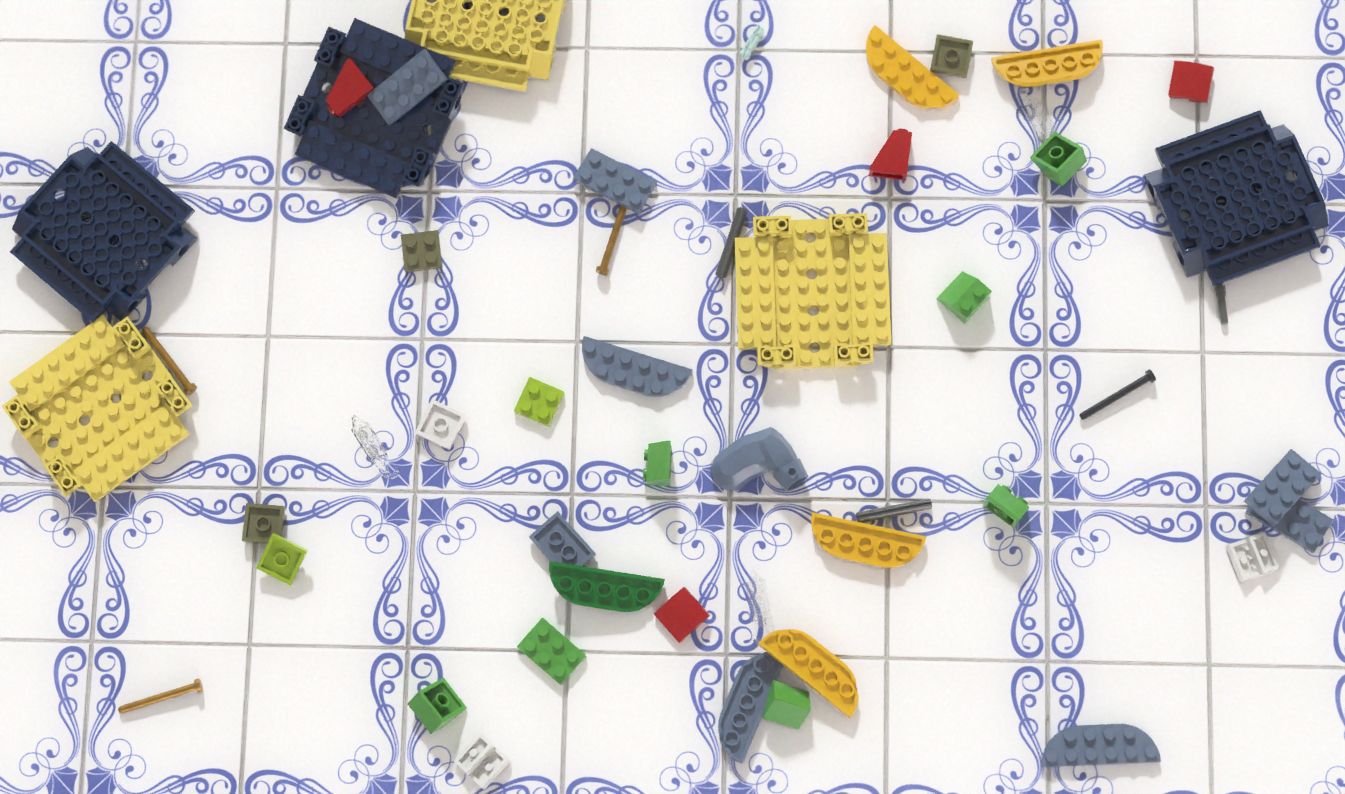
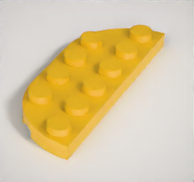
(1049, 64)
(906, 73)
(865, 542)
(814, 667)

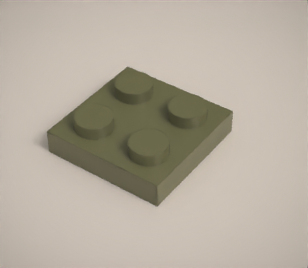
(951, 56)
(421, 251)
(262, 522)

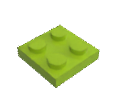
(539, 401)
(282, 559)

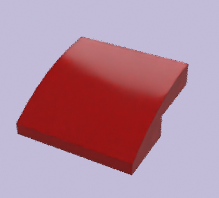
(1191, 81)
(681, 614)

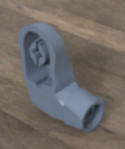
(755, 456)

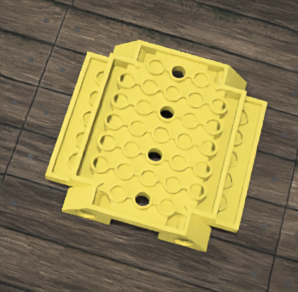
(488, 45)
(847, 292)
(79, 383)

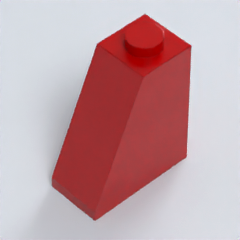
(348, 89)
(893, 157)

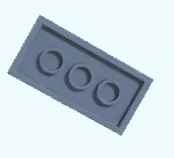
(407, 87)
(614, 181)
(1282, 487)
(1300, 524)

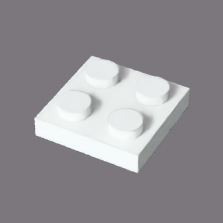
(440, 424)

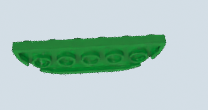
(604, 587)

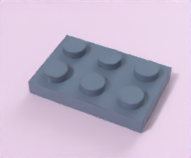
(561, 542)

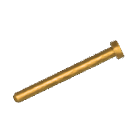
(602, 269)
(189, 387)
(196, 686)

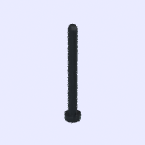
(1149, 376)

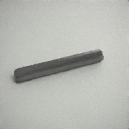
(729, 247)
(894, 510)

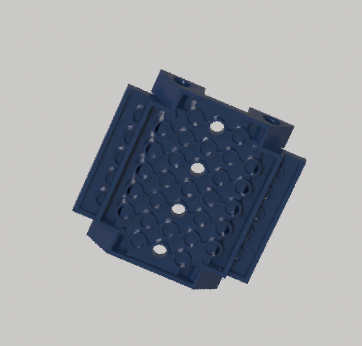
(361, 140)
(1252, 226)
(78, 255)

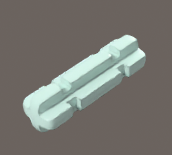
(752, 42)

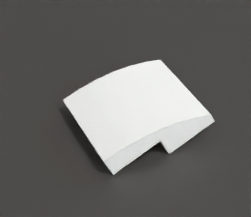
(1252, 557)
(482, 761)

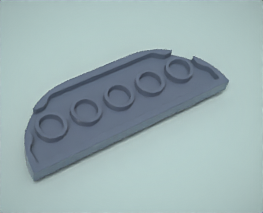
(632, 369)
(746, 704)
(1099, 746)

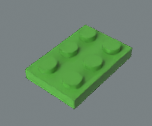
(551, 651)

